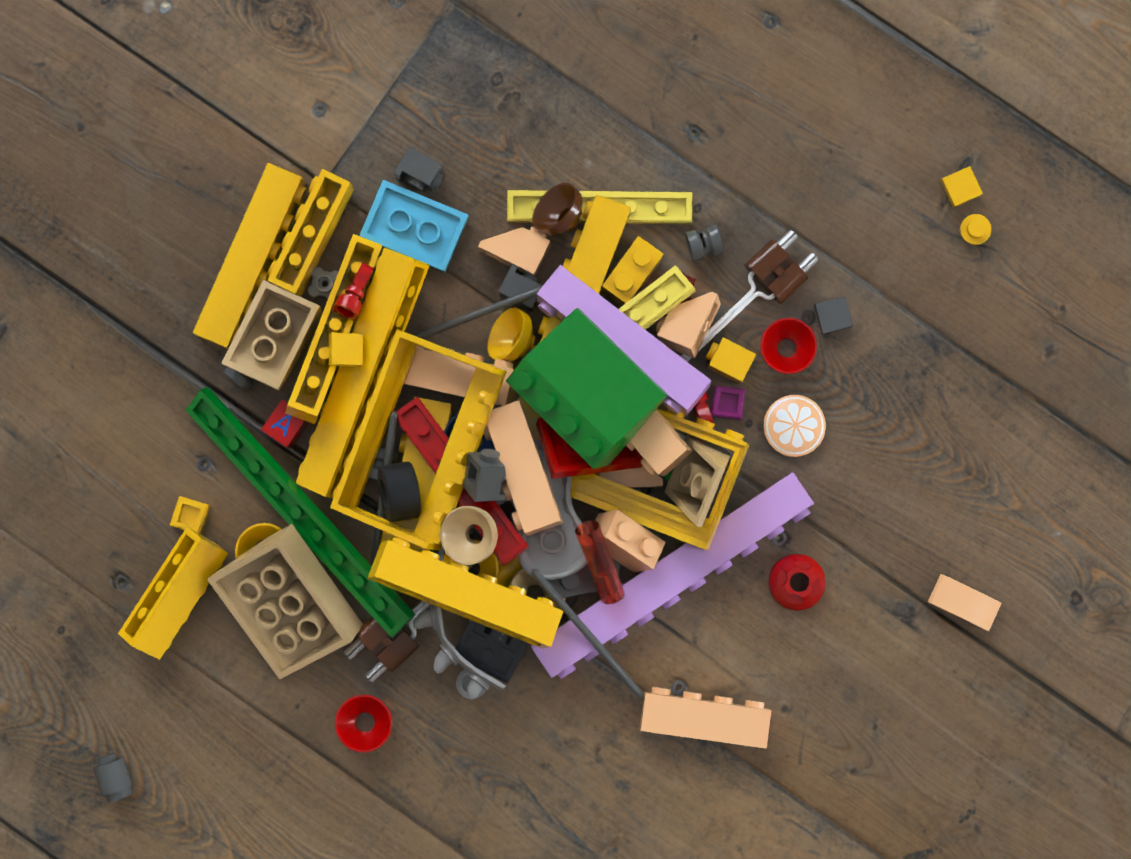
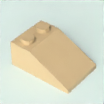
(272, 335)
(697, 478)

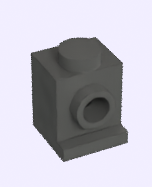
(420, 171)
(516, 284)
(484, 476)

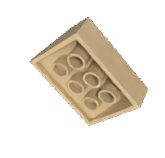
(286, 602)

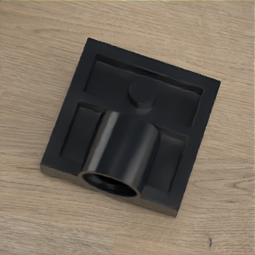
(491, 650)

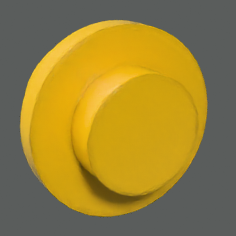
(975, 229)

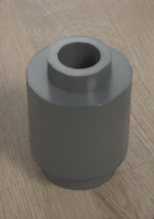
(113, 777)

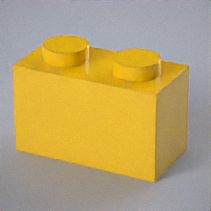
(632, 271)

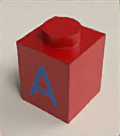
(284, 427)

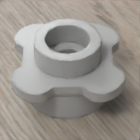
(319, 276)

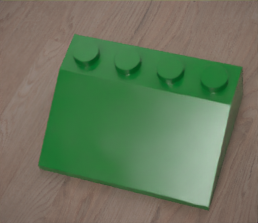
(587, 389)

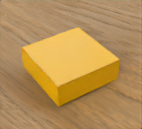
(961, 187)
(345, 349)
(190, 514)

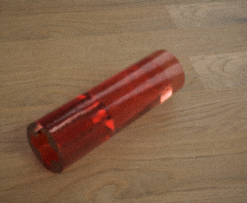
(600, 562)

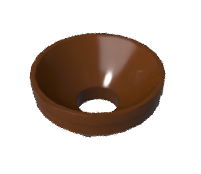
(558, 210)

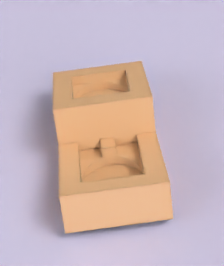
(964, 602)

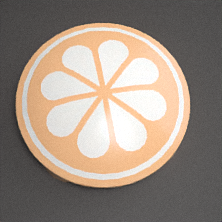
(794, 425)

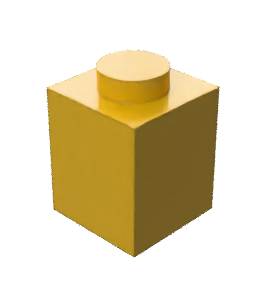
(729, 360)

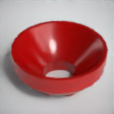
(799, 334)
(780, 582)
(347, 728)

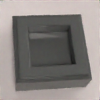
(833, 315)

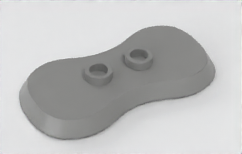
(556, 549)

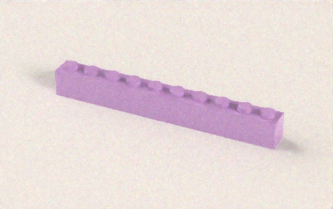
(677, 572)

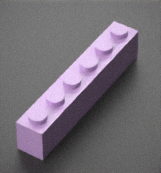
(667, 369)

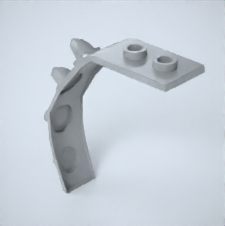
(448, 654)

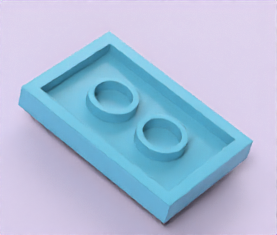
(414, 225)

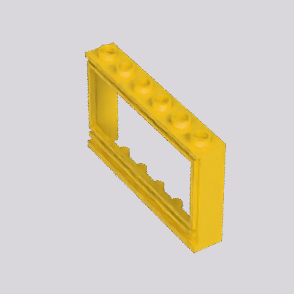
(451, 471)
(658, 513)

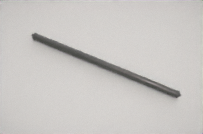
(478, 313)
(387, 460)
(587, 633)

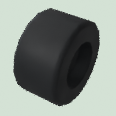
(399, 491)

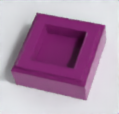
(728, 402)

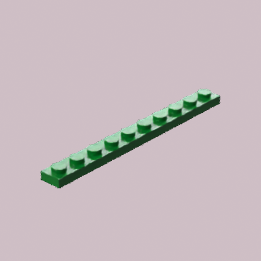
(299, 510)

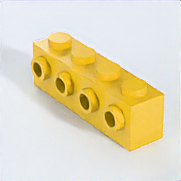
(311, 232)
(172, 593)

